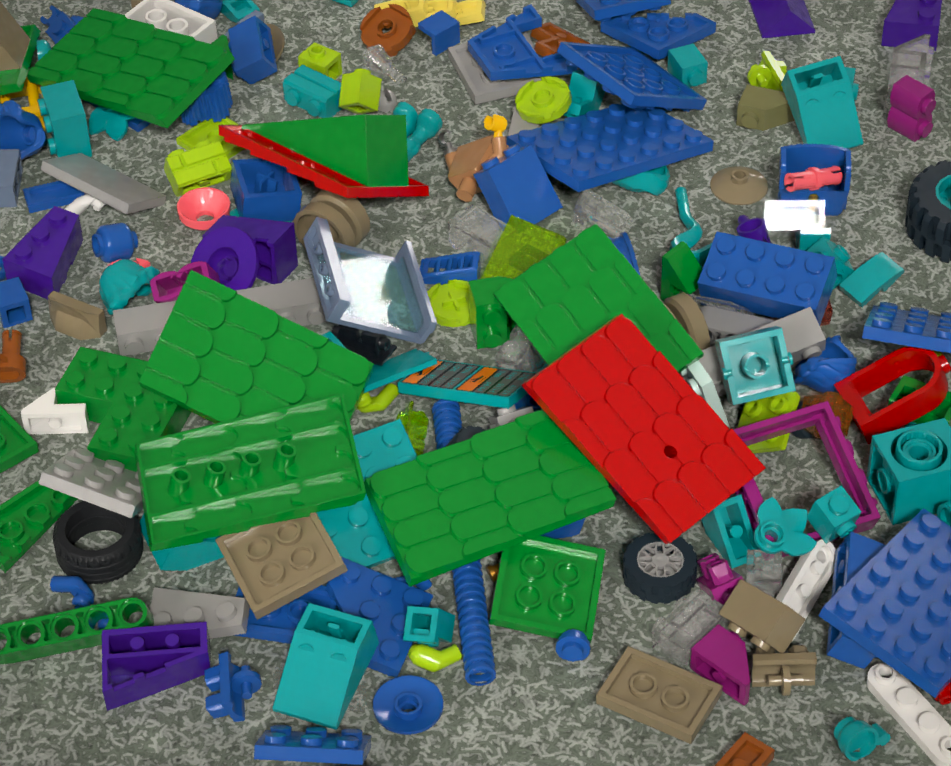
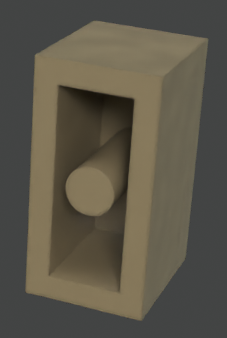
(762, 617)

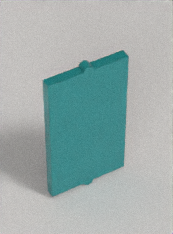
(399, 367)

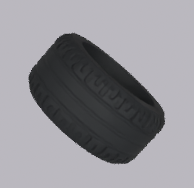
(103, 564)

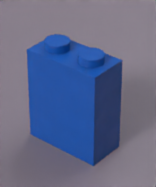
(517, 186)

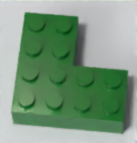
(119, 403)

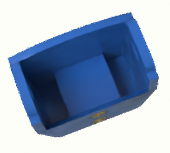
(802, 156)

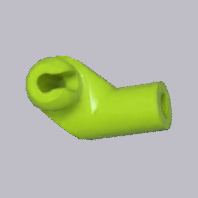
(380, 402)

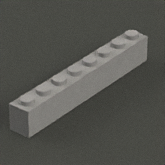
(141, 326)

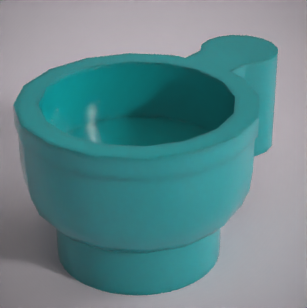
(859, 734)

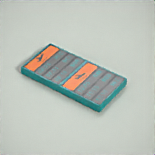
(467, 384)

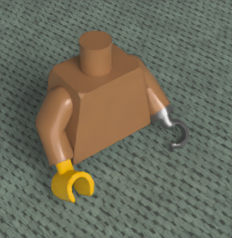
(467, 159)

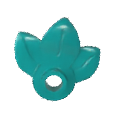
(109, 120)
(785, 527)

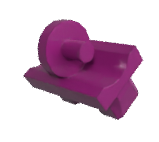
(717, 577)

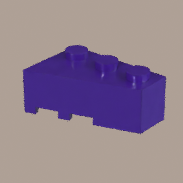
(46, 253)

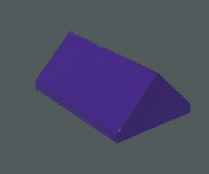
(781, 17)

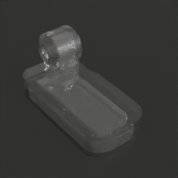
(599, 211)

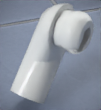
(83, 202)

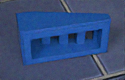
(458, 266)

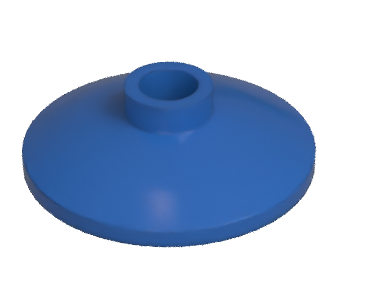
(404, 694)

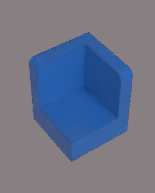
(443, 31)

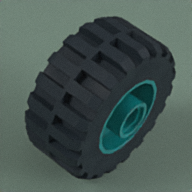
(930, 211)

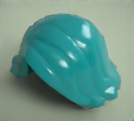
(123, 281)

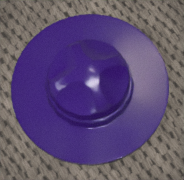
(231, 255)

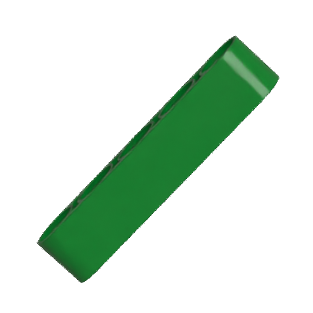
(82, 637)

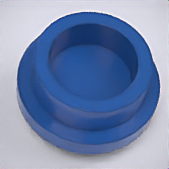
(573, 645)

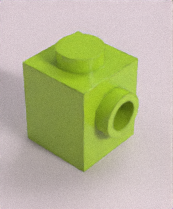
(322, 60)
(360, 92)

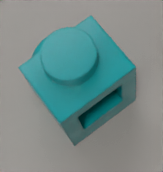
(428, 626)

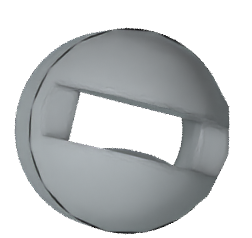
(385, 106)

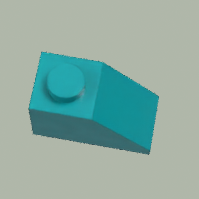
(730, 530)

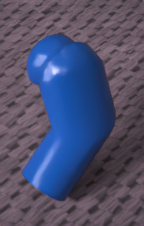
(76, 586)

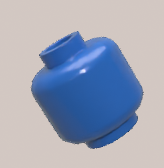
(114, 242)

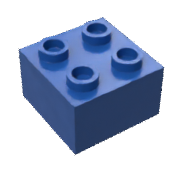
(264, 190)

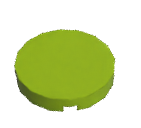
(543, 100)

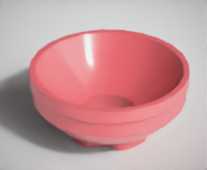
(202, 202)

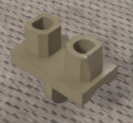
(784, 669)

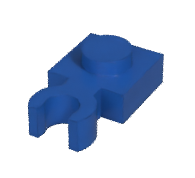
(58, 24)

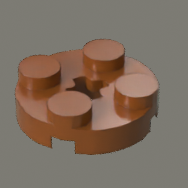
(397, 37)

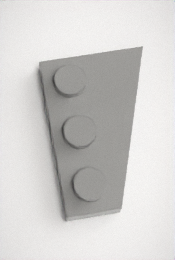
(222, 613)

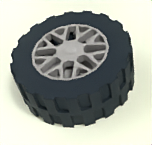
(658, 569)

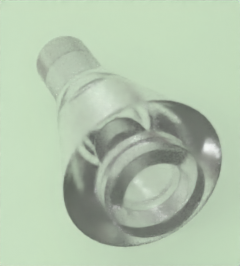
(379, 61)

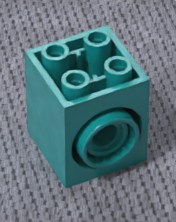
(911, 469)

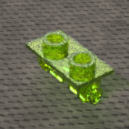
(415, 427)

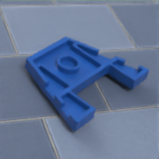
(508, 55)

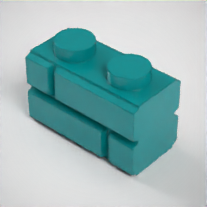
(312, 92)

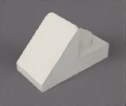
(48, 417)

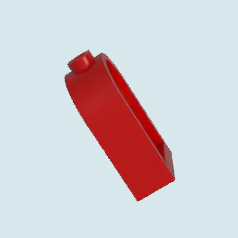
(886, 370)

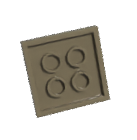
(281, 561)

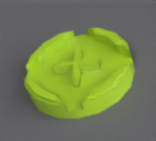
(450, 303)

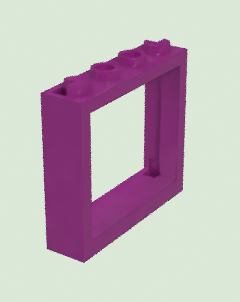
(838, 448)

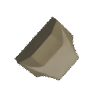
(76, 317)

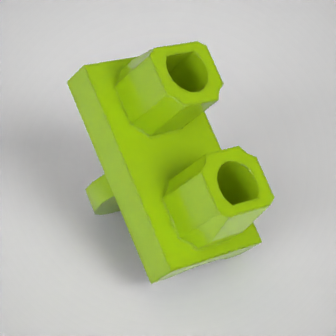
(768, 73)

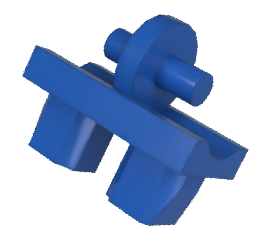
(234, 685)

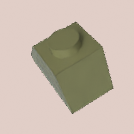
(763, 108)

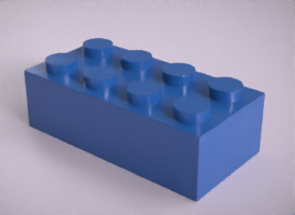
(767, 276)

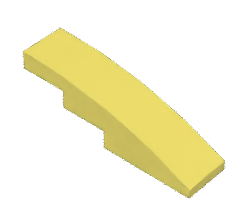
(465, 11)

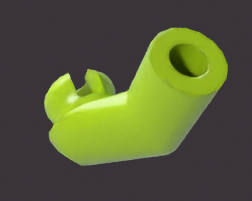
(433, 659)

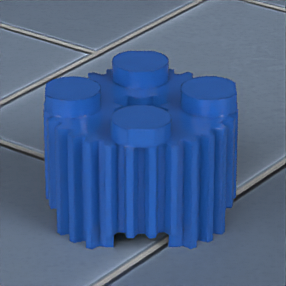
(212, 103)

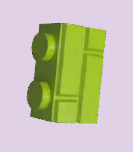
(197, 167)

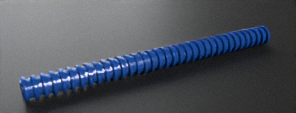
(467, 578)

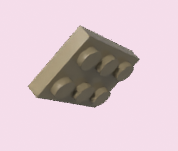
(659, 694)

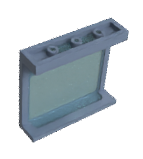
(369, 287)

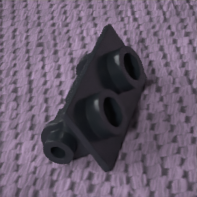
(372, 346)

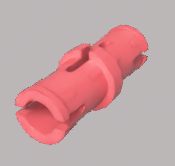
(813, 178)

